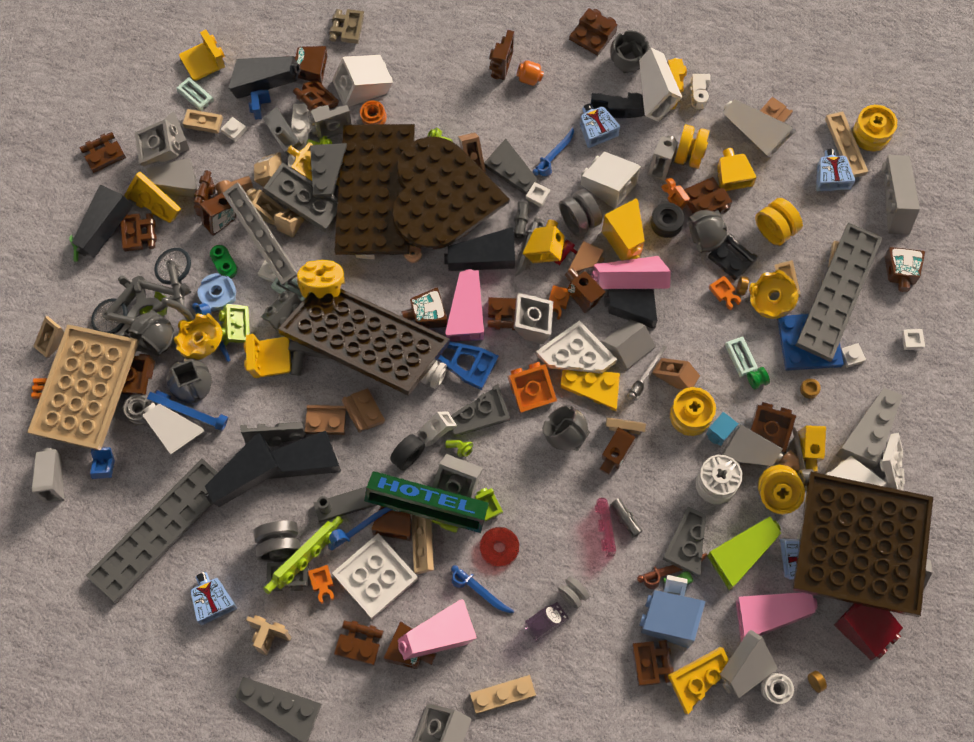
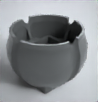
(629, 42)
(707, 230)
(152, 332)
(193, 389)
(566, 429)

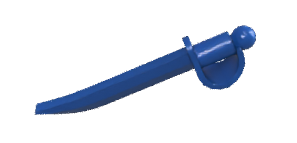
(546, 162)
(204, 309)
(338, 536)
(477, 587)

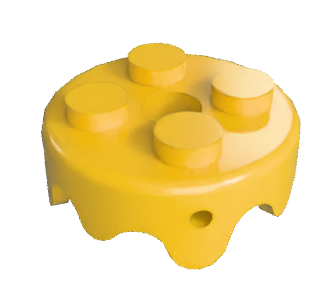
(311, 281)
(768, 284)
(192, 331)

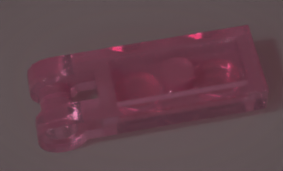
(605, 527)

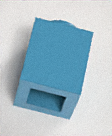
(721, 429)

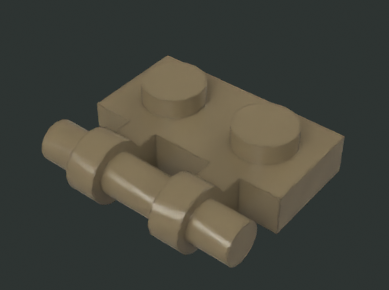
(352, 26)

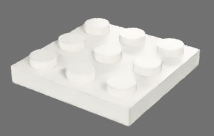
(375, 576)

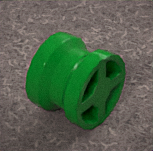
(758, 378)

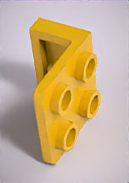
(203, 58)
(267, 356)

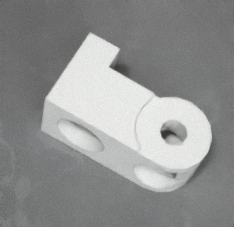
(698, 87)
(436, 428)

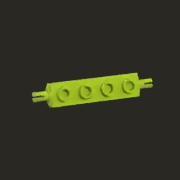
(302, 556)

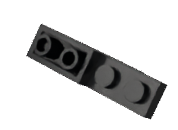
(620, 107)

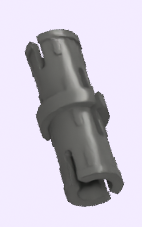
(521, 219)
(626, 517)

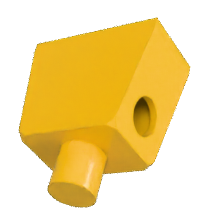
(734, 171)
(545, 244)
(812, 439)

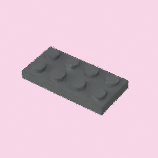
(297, 194)

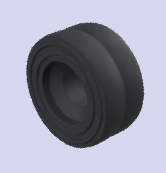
(667, 210)
(407, 452)

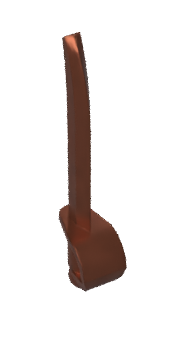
(657, 573)

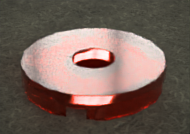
(502, 535)

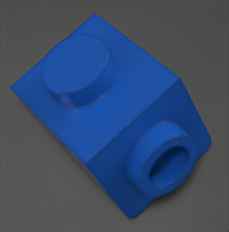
(258, 97)
(102, 463)

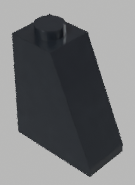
(633, 305)

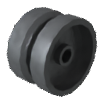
(580, 212)
(276, 540)

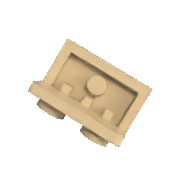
(265, 636)

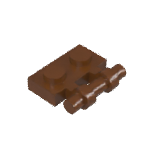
(318, 93)
(104, 156)
(204, 192)
(132, 232)
(501, 308)
(358, 649)
(646, 662)

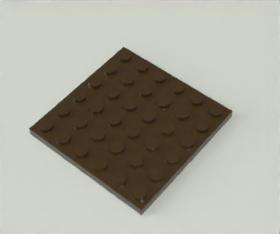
(864, 544)

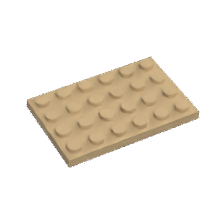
(83, 387)

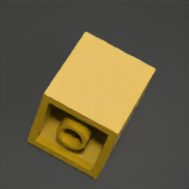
(625, 231)

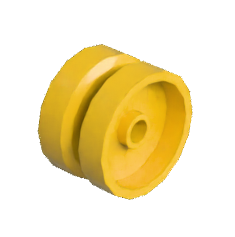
(874, 127)
(692, 146)
(779, 221)
(692, 411)
(770, 491)

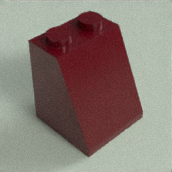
(869, 629)

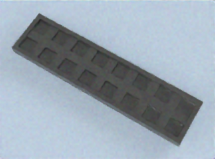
(839, 292)
(154, 534)

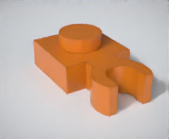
(676, 193)
(724, 291)
(560, 299)
(321, 580)

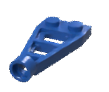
(481, 368)
(164, 399)

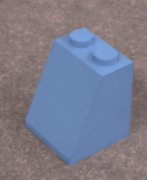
(672, 618)

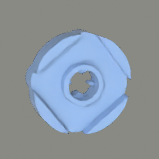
(219, 282)

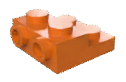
(531, 387)

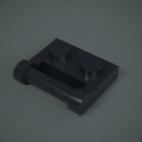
(731, 262)

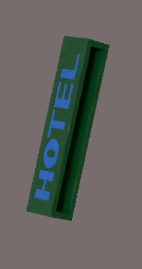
(426, 502)

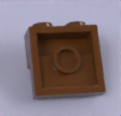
(594, 31)
(502, 56)
(708, 196)
(138, 375)
(773, 424)

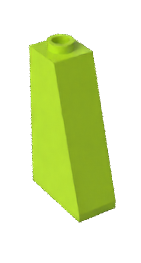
(740, 553)

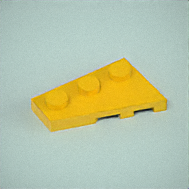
(150, 196)
(595, 386)
(698, 677)

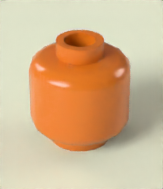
(529, 73)

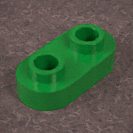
(223, 260)

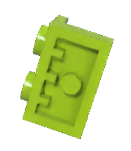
(234, 323)

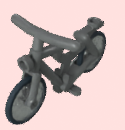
(169, 269)

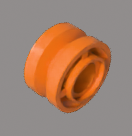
(373, 107)

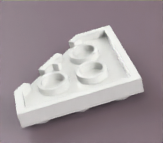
(576, 351)
(892, 462)

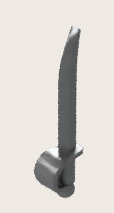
(524, 260)
(638, 386)
(803, 473)

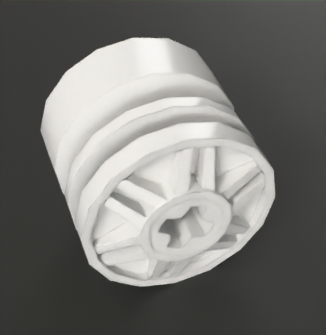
(716, 489)

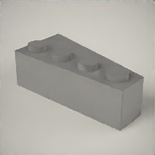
(900, 194)
(871, 433)

